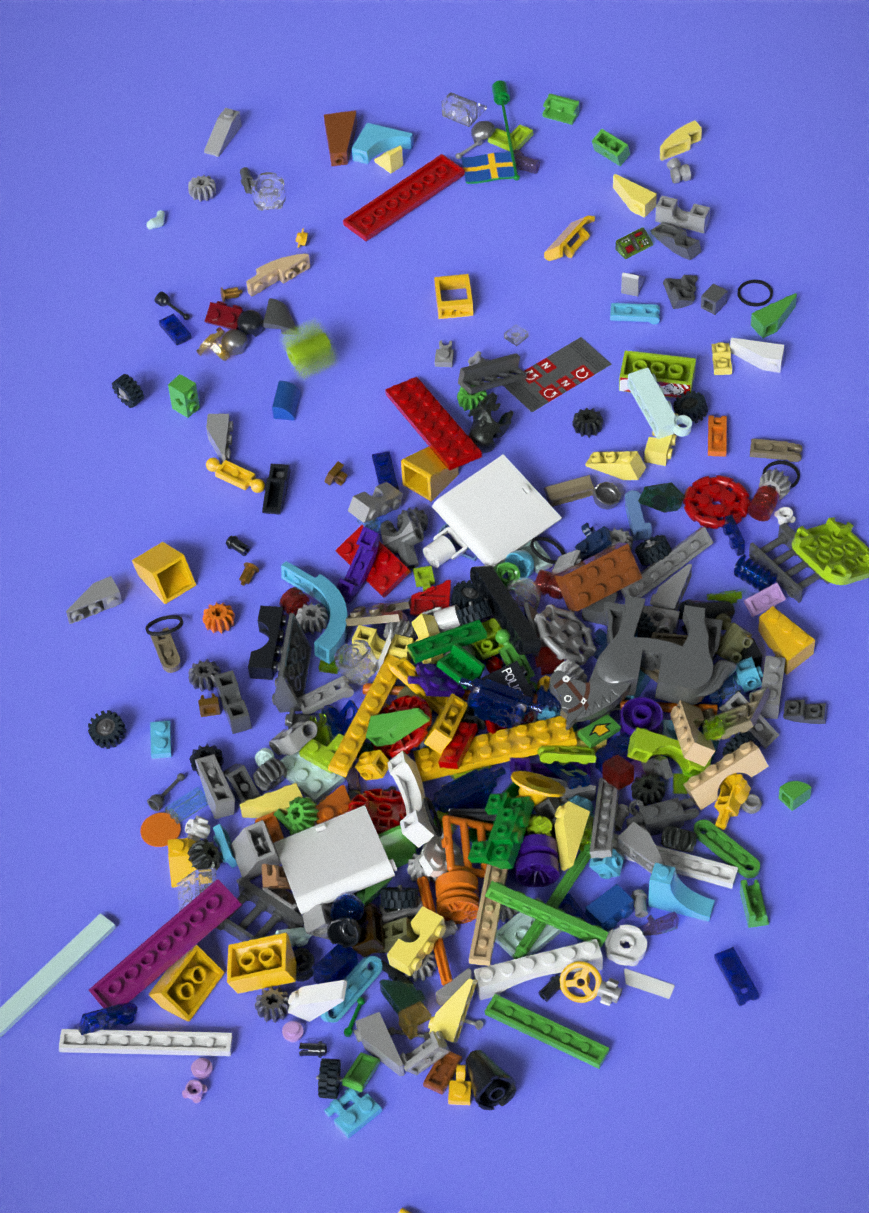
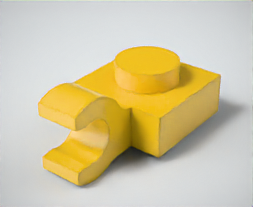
(460, 1089)

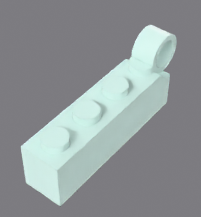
(655, 406)

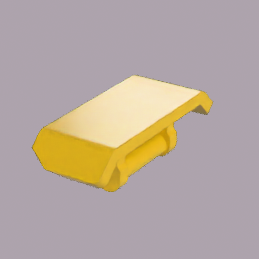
(556, 249)

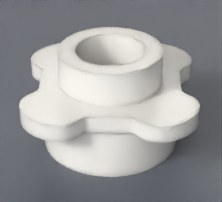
(785, 515)

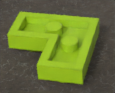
(518, 137)
(320, 754)

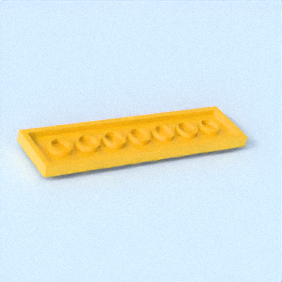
(499, 747)

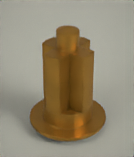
(230, 293)
(248, 573)

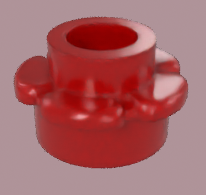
(493, 664)

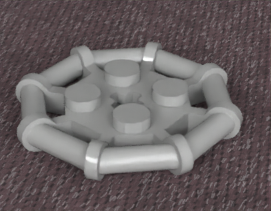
(565, 635)

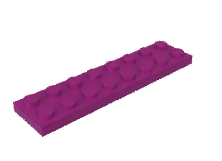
(165, 946)

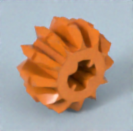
(218, 617)

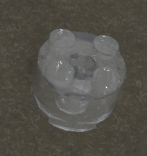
(268, 191)
(356, 662)

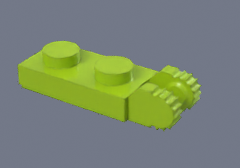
(566, 754)

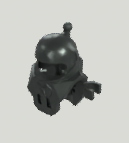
(484, 427)

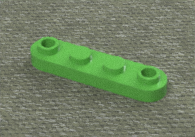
(726, 848)

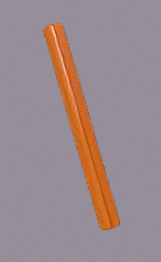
(439, 949)

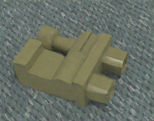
(733, 639)

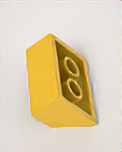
(261, 963)
(187, 983)

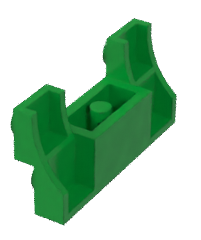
(506, 833)

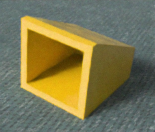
(426, 474)
(164, 572)

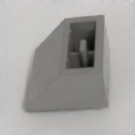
(253, 849)

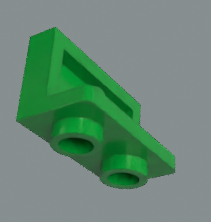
(461, 664)

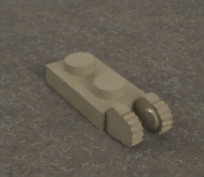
(775, 450)

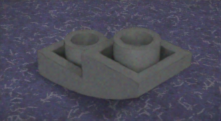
(805, 713)

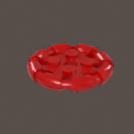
(716, 492)
(416, 737)
(383, 807)

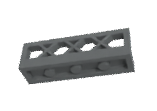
(489, 372)

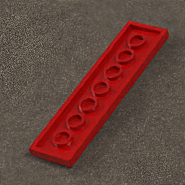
(403, 197)
(433, 423)

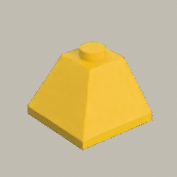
(178, 859)

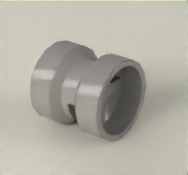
(681, 173)

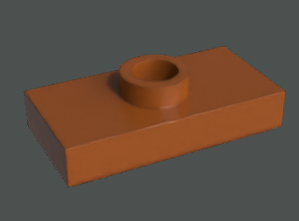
(442, 1072)

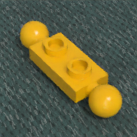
(235, 475)

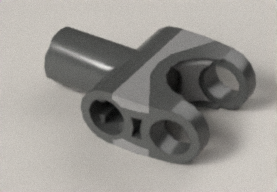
(404, 539)

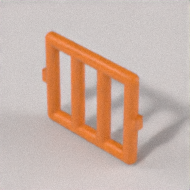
(447, 842)

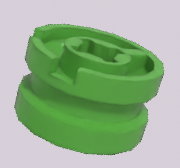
(509, 568)

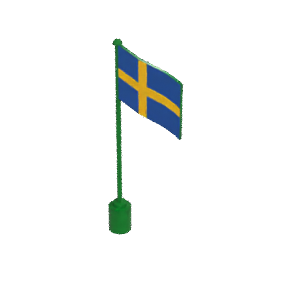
(493, 165)

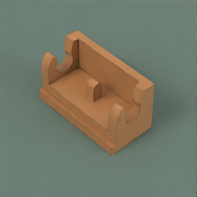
(274, 877)

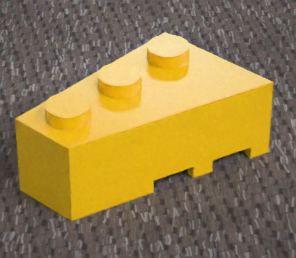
(785, 638)

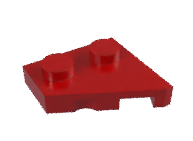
(431, 598)

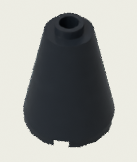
(712, 608)
(489, 1081)

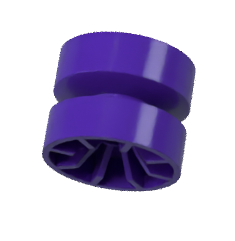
(641, 713)
(537, 861)

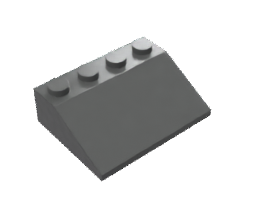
(292, 668)

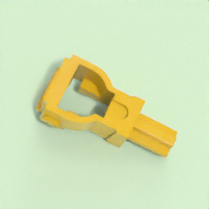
(733, 793)

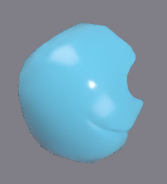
(523, 561)

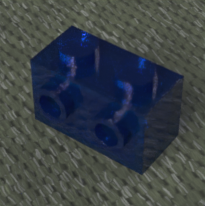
(618, 745)

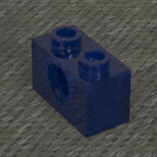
(335, 965)

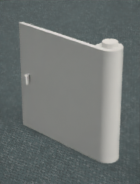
(496, 511)
(334, 859)

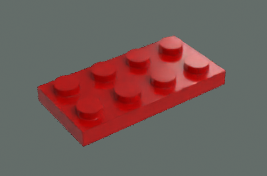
(386, 570)

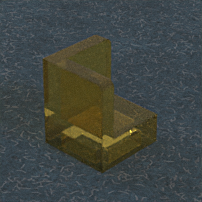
(412, 1017)

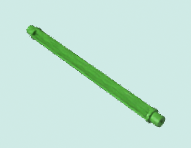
(554, 901)

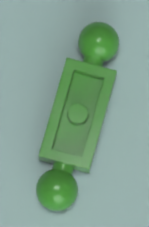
(510, 655)

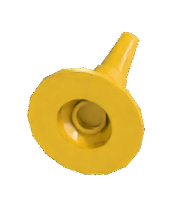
(537, 786)

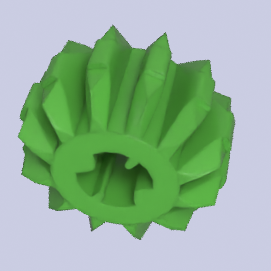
(469, 401)
(302, 813)

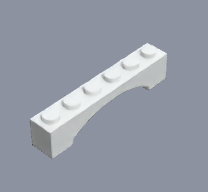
(416, 824)
(504, 975)

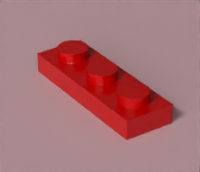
(458, 746)

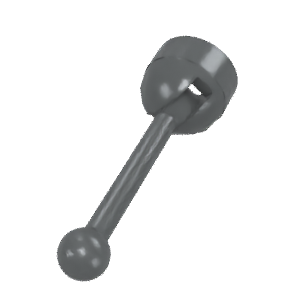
(157, 801)

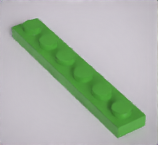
(539, 910)
(547, 1031)

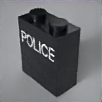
(514, 677)

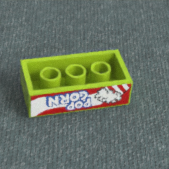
(672, 373)

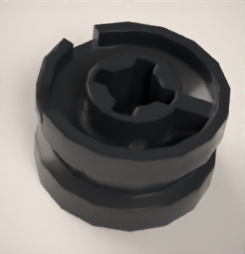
(304, 971)

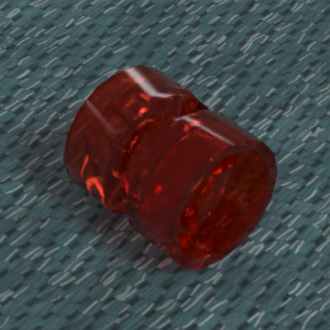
(763, 503)
(548, 584)

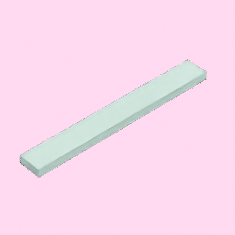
(54, 972)

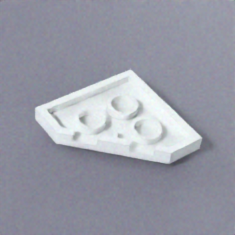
(434, 856)

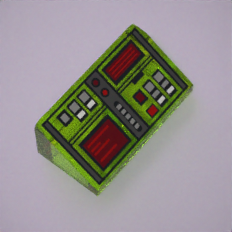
(633, 243)

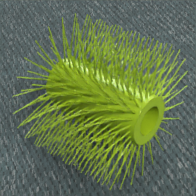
(308, 349)

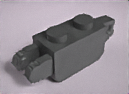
(664, 814)

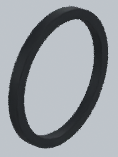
(755, 304)
(784, 463)
(547, 540)
(164, 632)
(438, 831)

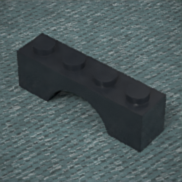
(264, 660)

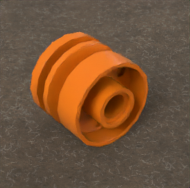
(457, 896)

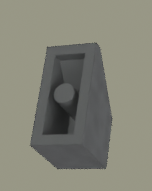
(240, 783)

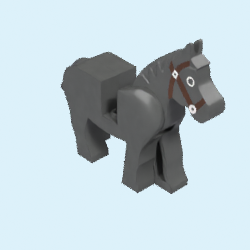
(683, 674)

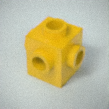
(372, 765)

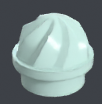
(263, 755)

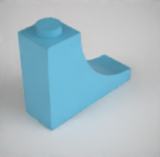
(378, 139)
(671, 895)

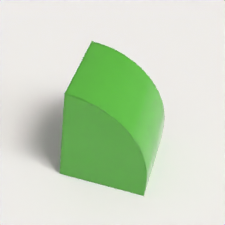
(794, 794)

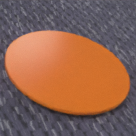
(159, 829)

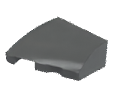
(681, 290)
(278, 317)

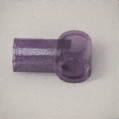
(525, 163)

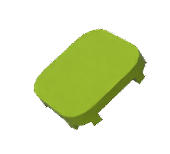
(833, 552)

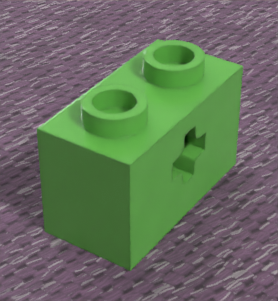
(611, 147)
(183, 396)

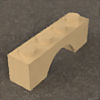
(693, 743)
(704, 786)

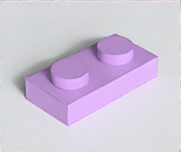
(764, 600)

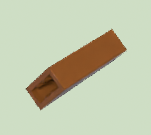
(340, 134)

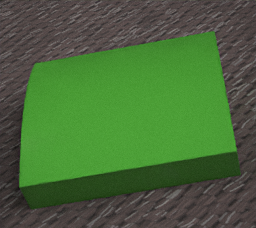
(397, 846)

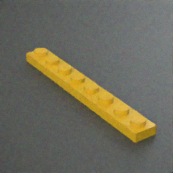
(371, 706)

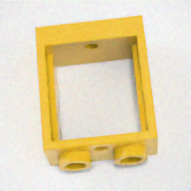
(446, 308)

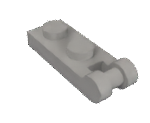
(325, 695)

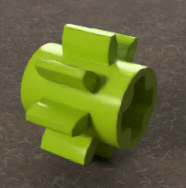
(539, 825)

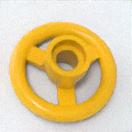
(583, 974)

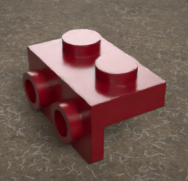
(223, 315)

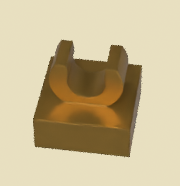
(336, 474)
(209, 706)

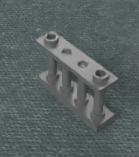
(785, 537)
(263, 902)

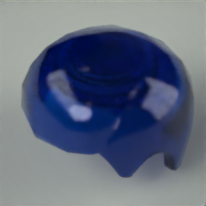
(347, 905)

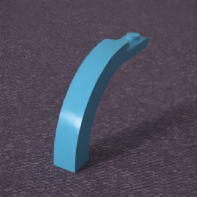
(330, 598)

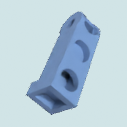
(638, 528)

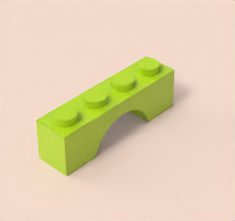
(646, 744)

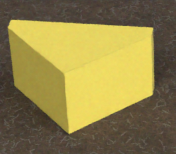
(391, 159)

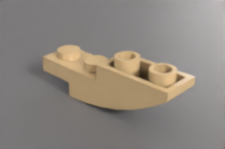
(277, 270)

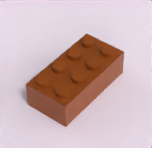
(598, 576)

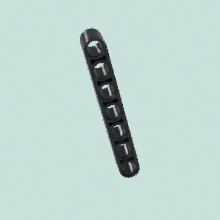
(505, 610)

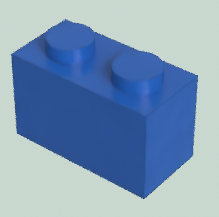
(610, 908)

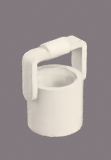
(442, 548)
(445, 618)

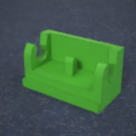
(561, 109)
(753, 904)

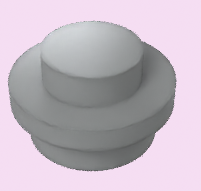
(752, 804)

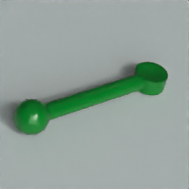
(348, 1031)

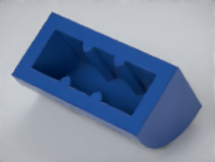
(286, 401)

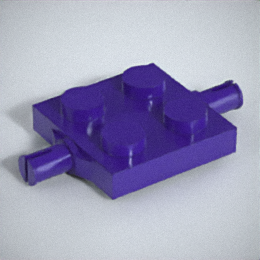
(435, 681)

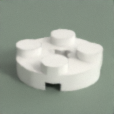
(626, 956)

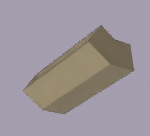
(569, 491)

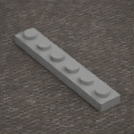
(679, 556)
(604, 820)

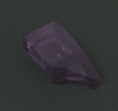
(661, 925)

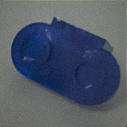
(338, 721)

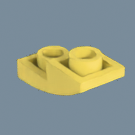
(721, 358)

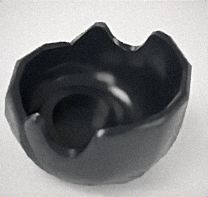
(250, 322)
(344, 931)

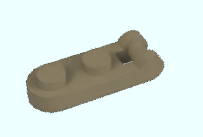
(166, 652)

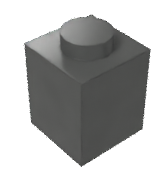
(714, 299)

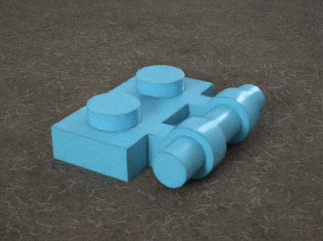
(357, 1115)

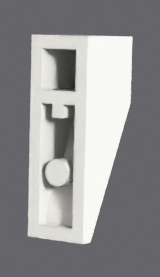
(760, 354)
(316, 999)

